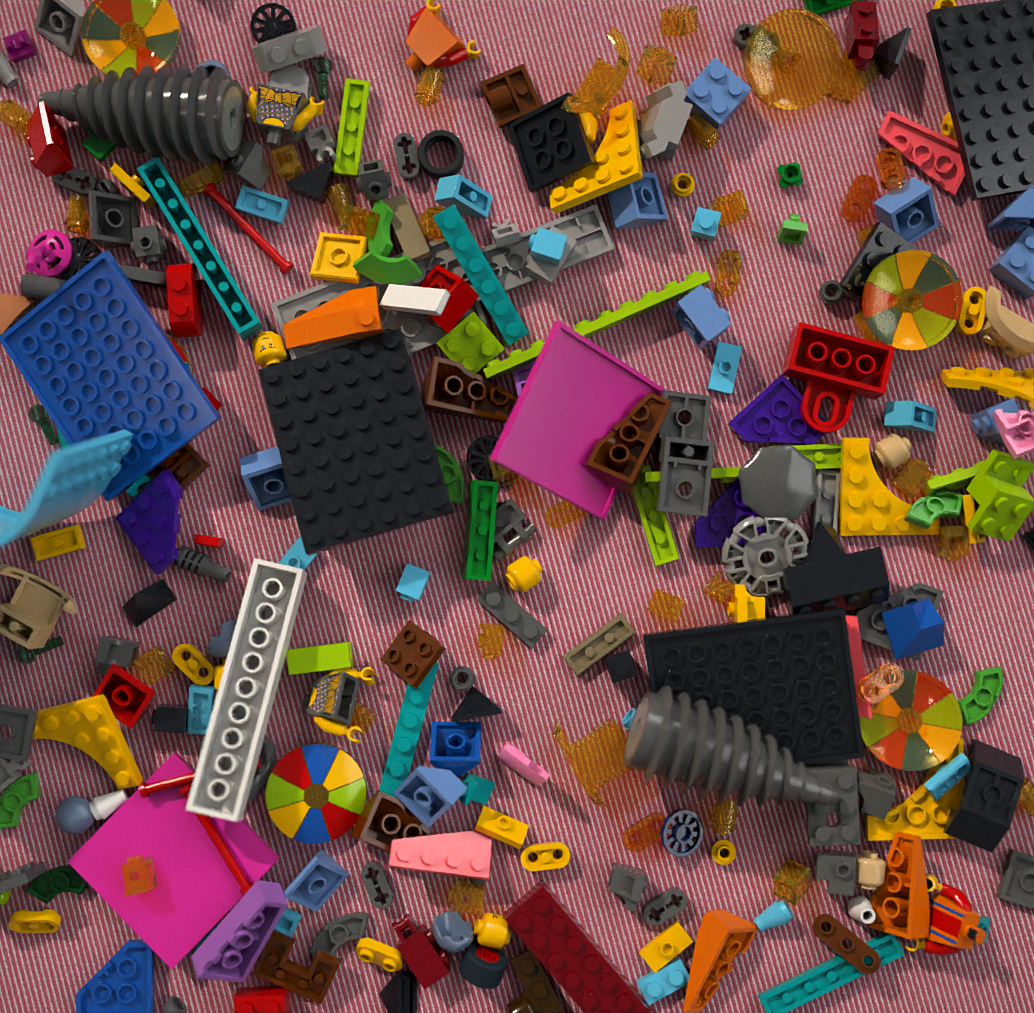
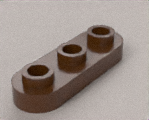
(858, 949)

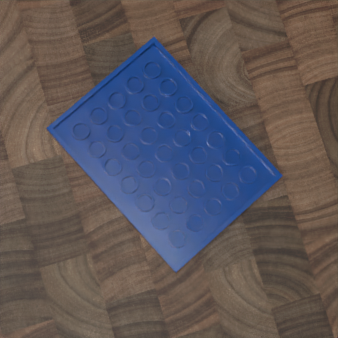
(109, 368)

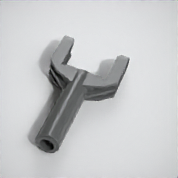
(42, 286)

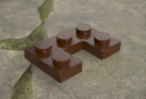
(307, 982)

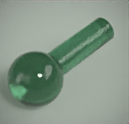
(323, 67)
(39, 415)
(29, 655)

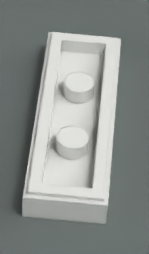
(415, 299)

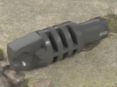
(200, 564)

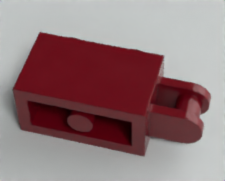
(862, 33)
(421, 952)

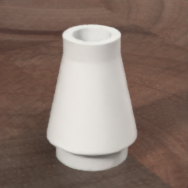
(107, 804)
(861, 909)

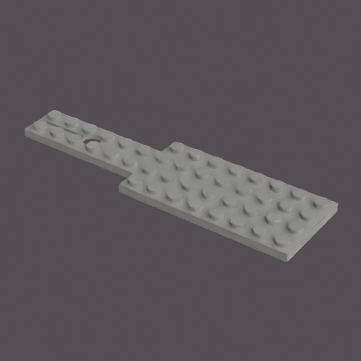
(505, 262)

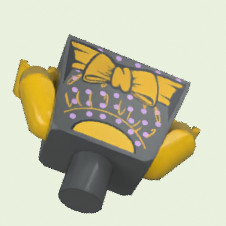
(281, 112)
(334, 700)

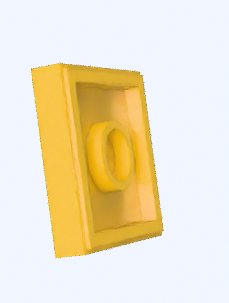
(336, 256)

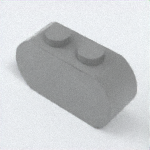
(289, 48)
(295, 79)

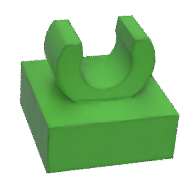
(792, 230)

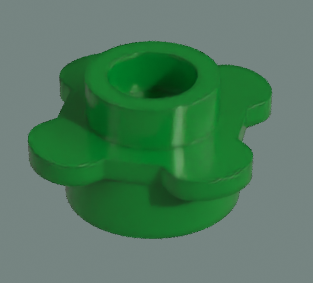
(794, 170)

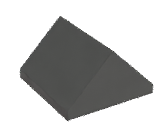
(111, 219)

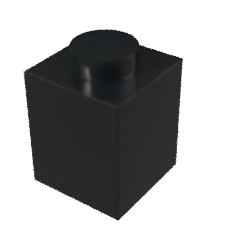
(619, 666)
(170, 718)

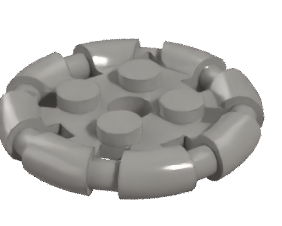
(759, 543)

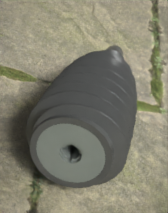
(160, 112)
(715, 754)

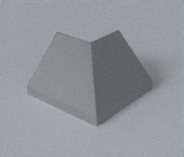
(60, 22)

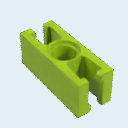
(319, 658)

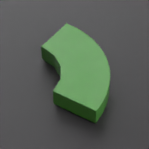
(381, 242)
(386, 269)
(452, 475)
(934, 506)
(982, 696)
(16, 798)

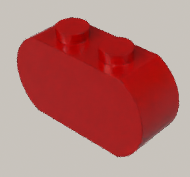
(184, 300)

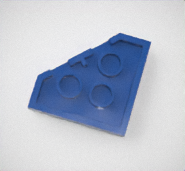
(122, 983)

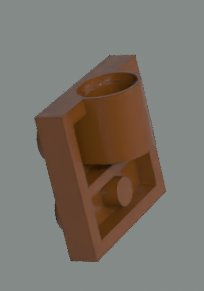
(510, 95)
(184, 465)
(413, 654)

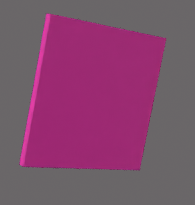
(563, 412)
(189, 871)

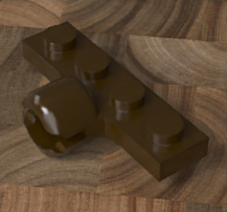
(539, 993)

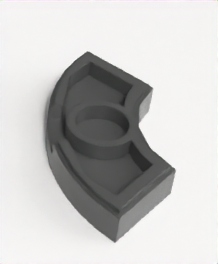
(339, 931)

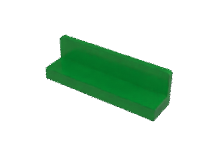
(479, 530)

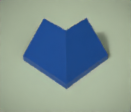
(913, 628)
(455, 746)

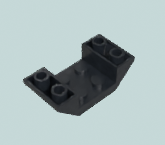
(987, 797)

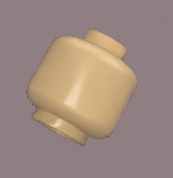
(892, 451)
(869, 870)

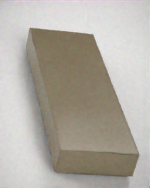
(407, 228)
(599, 644)

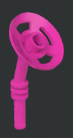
(48, 253)

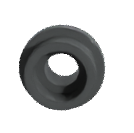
(831, 284)
(470, 678)

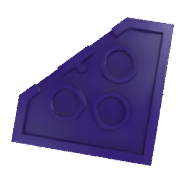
(775, 417)
(722, 518)
(154, 521)

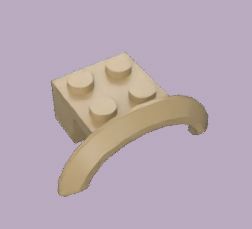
(1005, 327)
(33, 608)

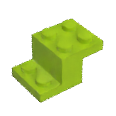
(1001, 496)

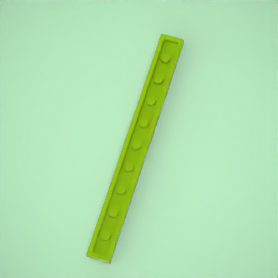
(605, 320)

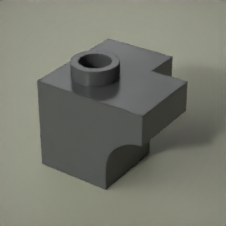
(249, 165)
(117, 651)
(876, 792)
(838, 869)
(628, 883)

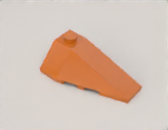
(340, 319)
(902, 899)
(716, 946)

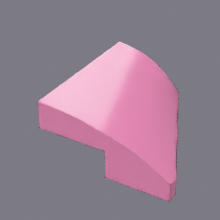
(1016, 431)
(522, 764)

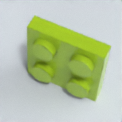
(470, 343)

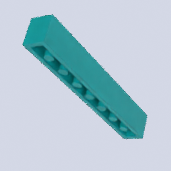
(200, 248)

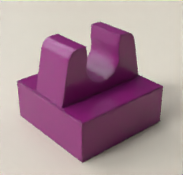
(19, 46)

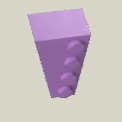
(241, 935)

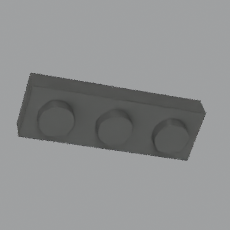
(511, 614)

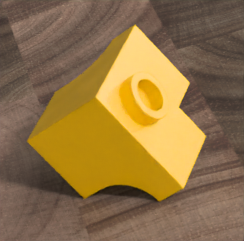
(745, 606)

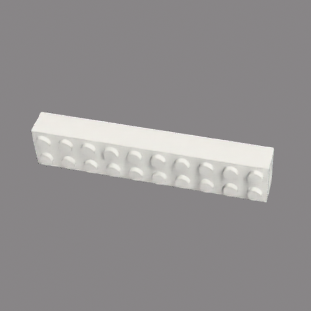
(247, 691)

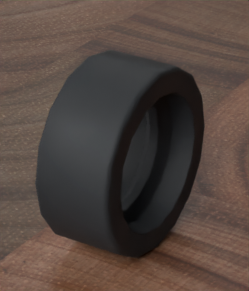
(441, 136)

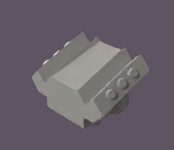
(663, 121)

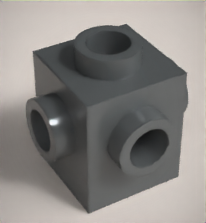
(373, 180)
(149, 244)

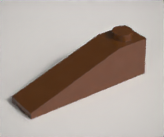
(461, 393)
(625, 450)
(386, 820)

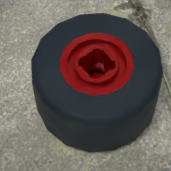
(483, 966)

